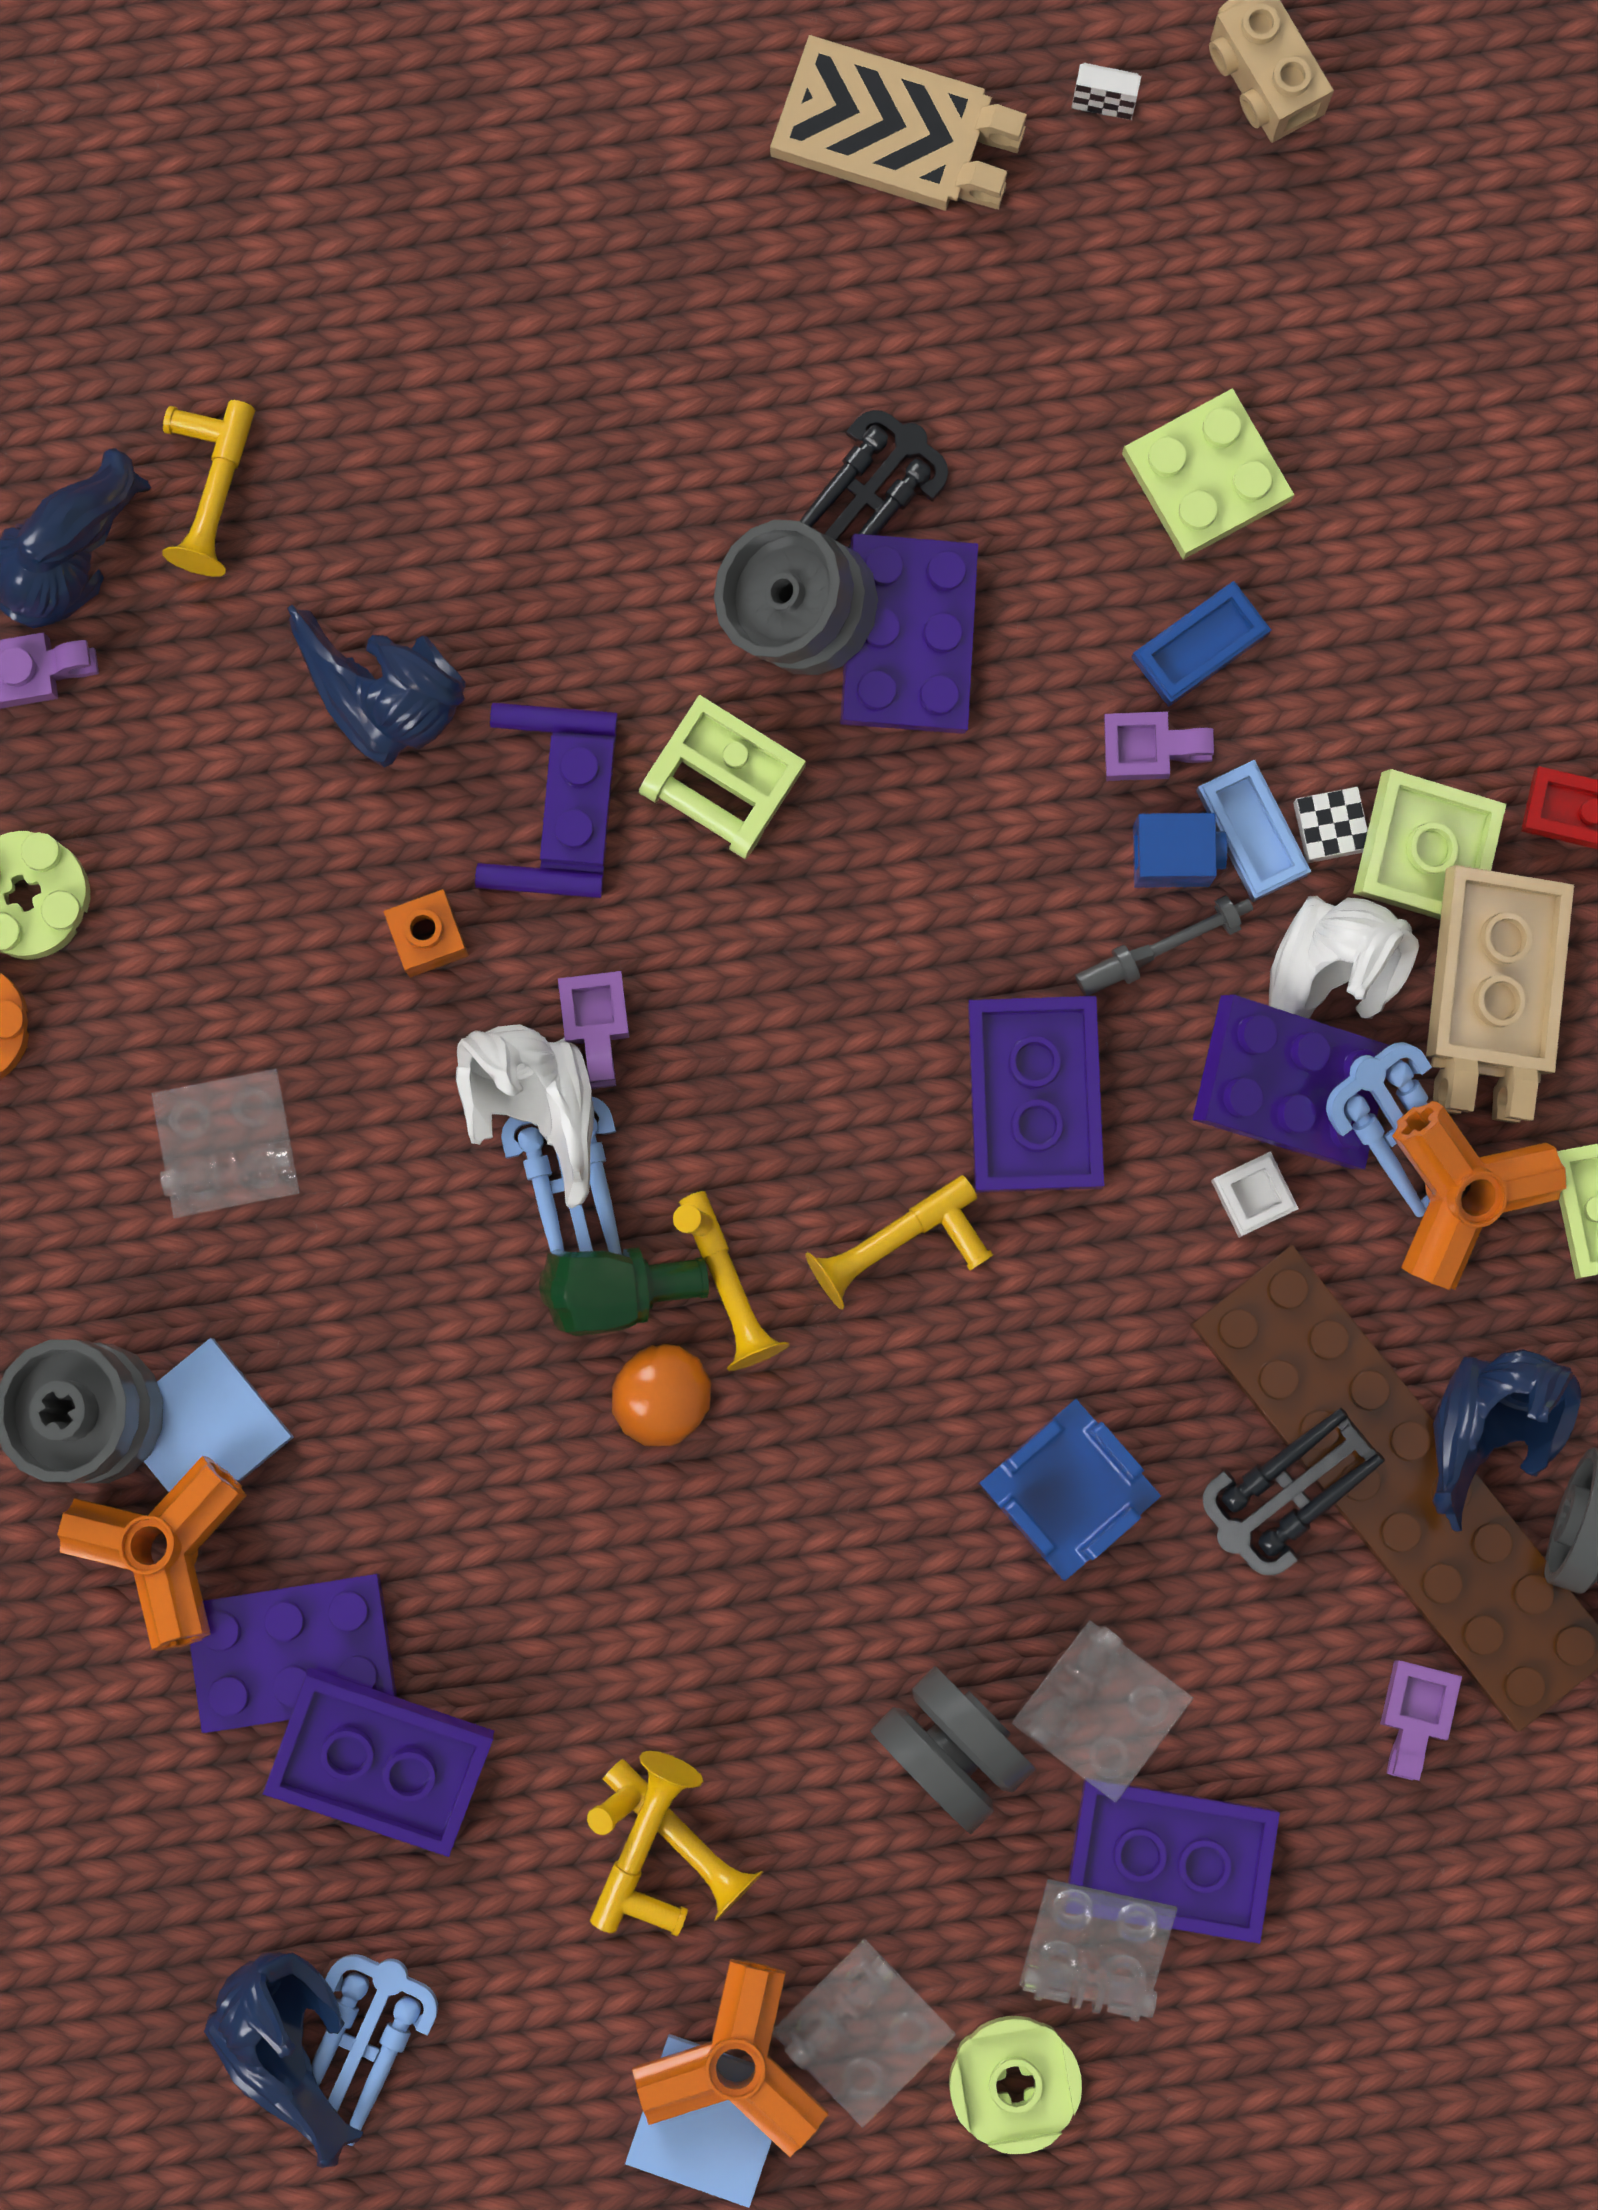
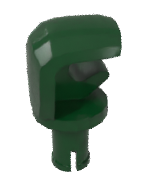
(613, 1291)

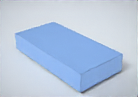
(1255, 830)

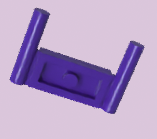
(574, 801)

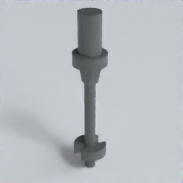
(1126, 963)

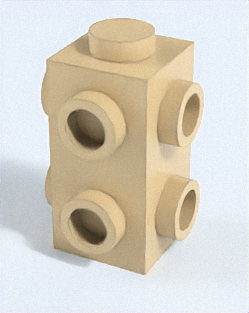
(1270, 66)

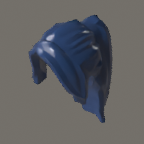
(51, 552)
(388, 713)
(1498, 1404)
(261, 2045)

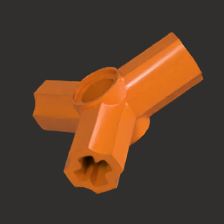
(1450, 1164)
(124, 1539)
(746, 2023)

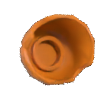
(661, 1395)

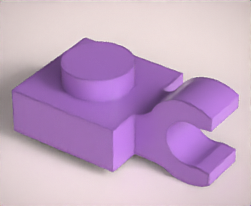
(32, 667)
(1142, 746)
(595, 1015)
(1421, 1707)

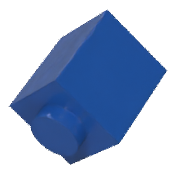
(1177, 850)

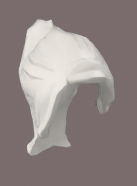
(1340, 945)
(535, 1082)

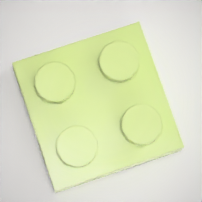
(1207, 473)
(1418, 834)

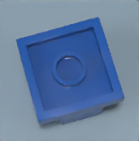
(1071, 1489)

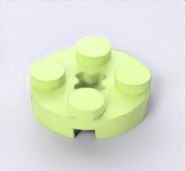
(58, 906)
(1046, 2106)

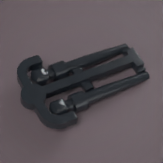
(909, 443)
(1236, 1534)

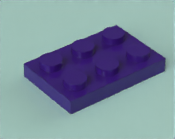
(921, 644)
(1273, 1080)
(1035, 1094)
(268, 1640)
(378, 1762)
(1179, 1852)

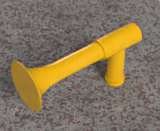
(197, 549)
(940, 1207)
(752, 1342)
(665, 1781)
(724, 1881)

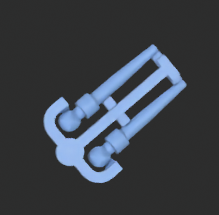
(1347, 1106)
(538, 1169)
(389, 1979)

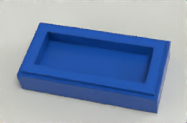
(1201, 643)

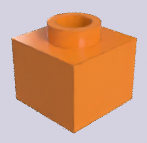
(441, 948)

